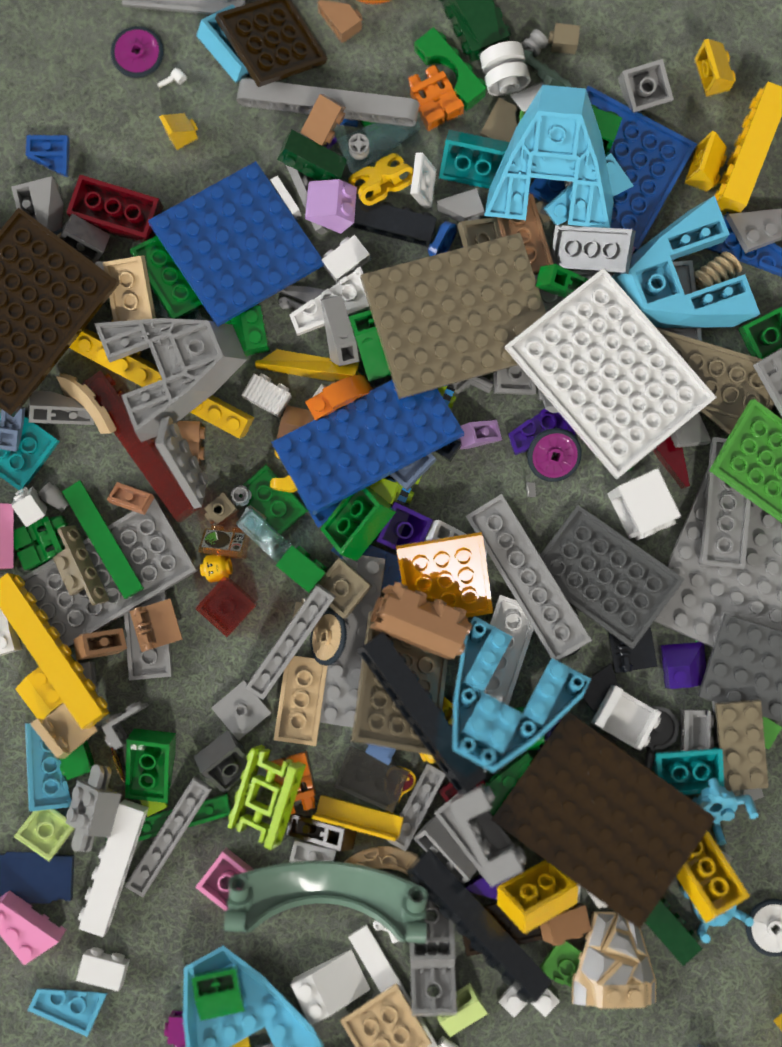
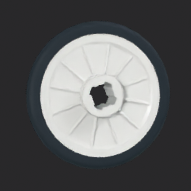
(760, 935)

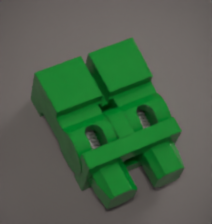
(37, 541)

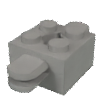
(92, 808)

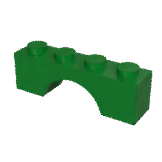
(434, 49)

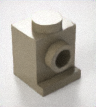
(228, 509)

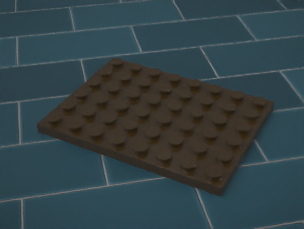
(44, 304)
(603, 819)

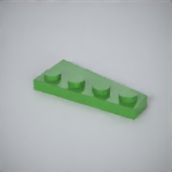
(562, 963)

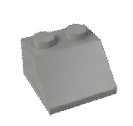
(645, 86)

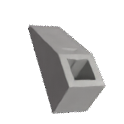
(339, 331)

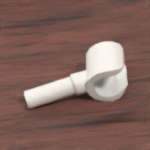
(176, 75)

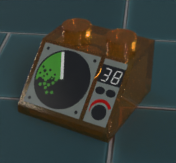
(224, 543)

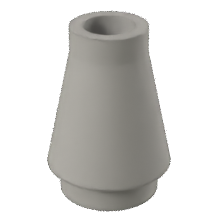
(53, 496)

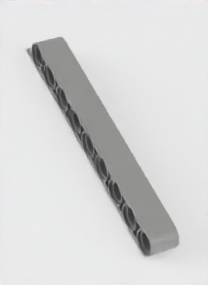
(302, 99)

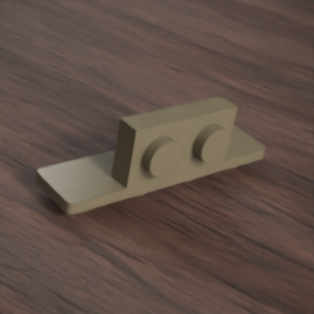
(77, 568)

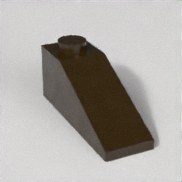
(321, 833)

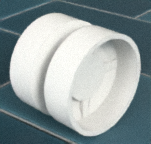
(505, 68)

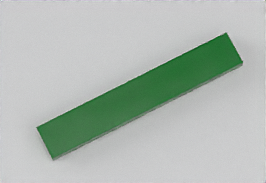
(103, 540)
(210, 810)

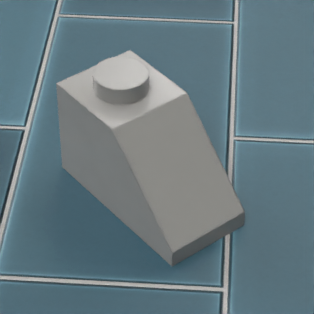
(462, 206)

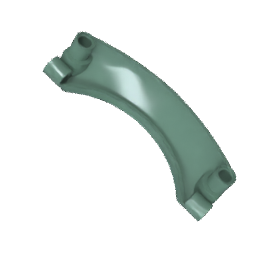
(294, 884)

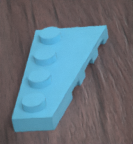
(559, 207)
(45, 781)

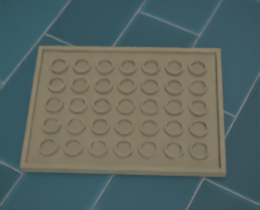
(453, 313)

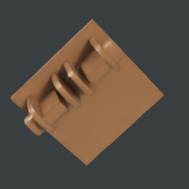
(156, 625)

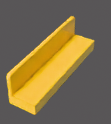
(359, 818)

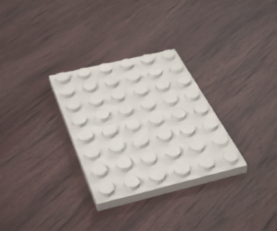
(610, 373)

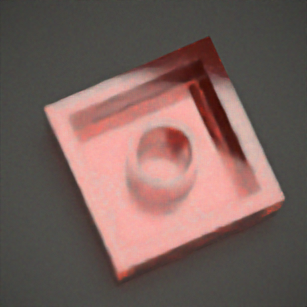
(226, 606)

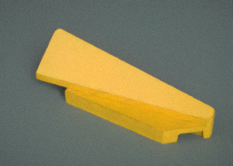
(306, 366)

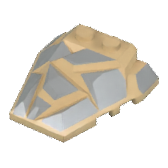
(614, 966)

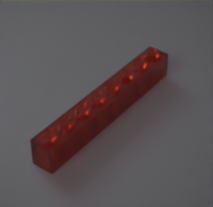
(143, 453)

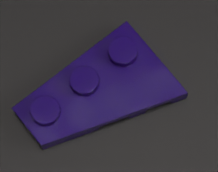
(524, 434)

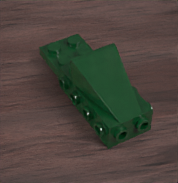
(477, 25)

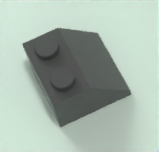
(223, 761)

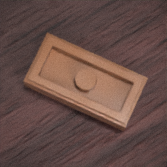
(130, 498)

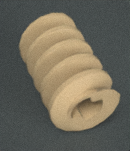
(717, 270)

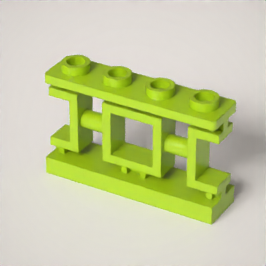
(281, 801)

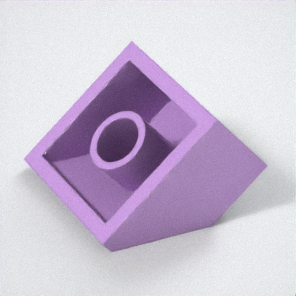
(331, 204)

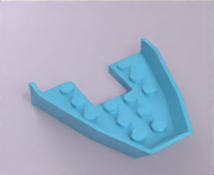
(555, 142)
(262, 1006)

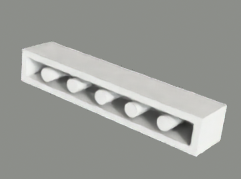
(113, 869)

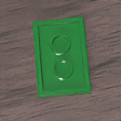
(279, 507)

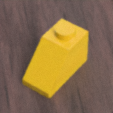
(179, 129)

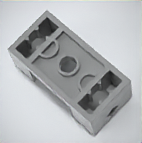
(495, 866)

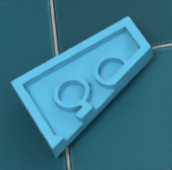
(68, 1008)

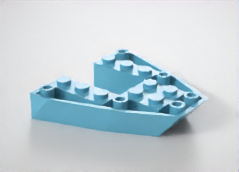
(656, 286)
(491, 730)

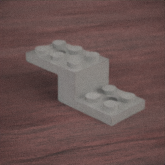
(434, 965)

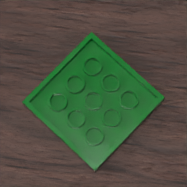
(167, 279)

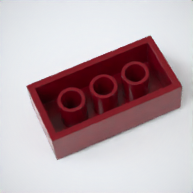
(114, 208)

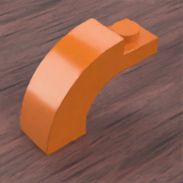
(338, 395)

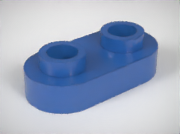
(443, 239)

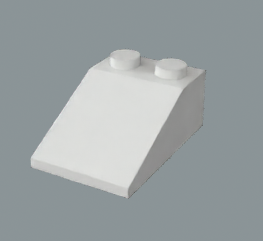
(329, 986)

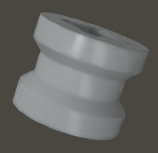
(535, 42)
(359, 141)

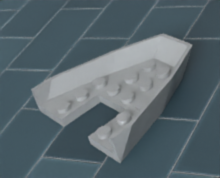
(191, 359)

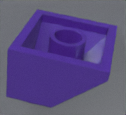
(683, 664)

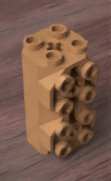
(421, 622)

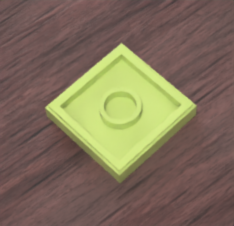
(44, 832)

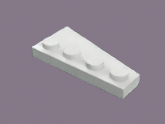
(311, 314)

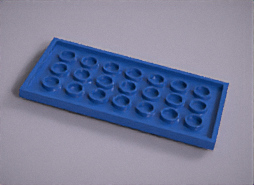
(364, 443)

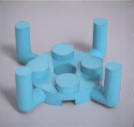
(725, 808)
(720, 920)

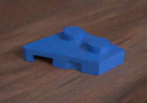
(49, 151)

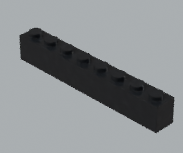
(420, 711)
(479, 927)

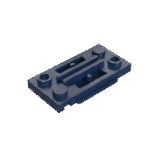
(36, 878)

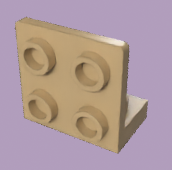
(62, 732)

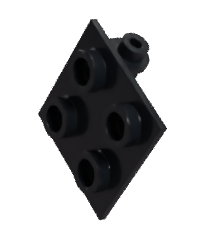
(630, 659)

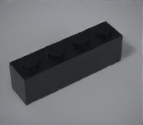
(395, 222)

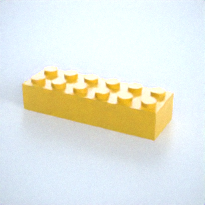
(750, 149)

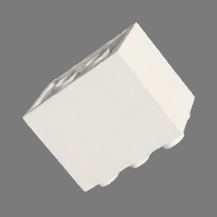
(644, 505)

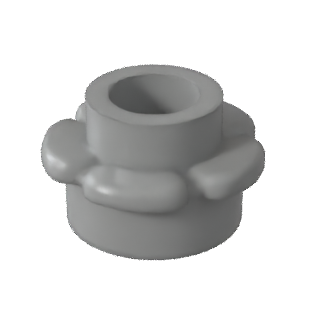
(241, 490)

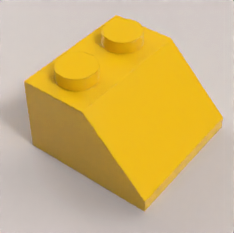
(714, 67)
(706, 163)
(39, 694)

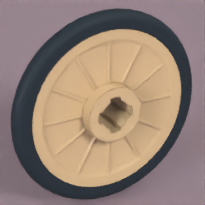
(328, 638)

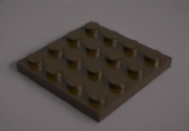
(271, 40)

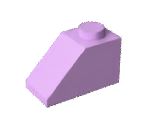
(480, 433)

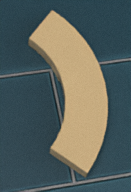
(86, 398)
(384, 858)

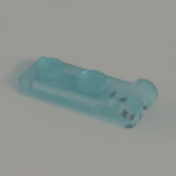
(263, 534)

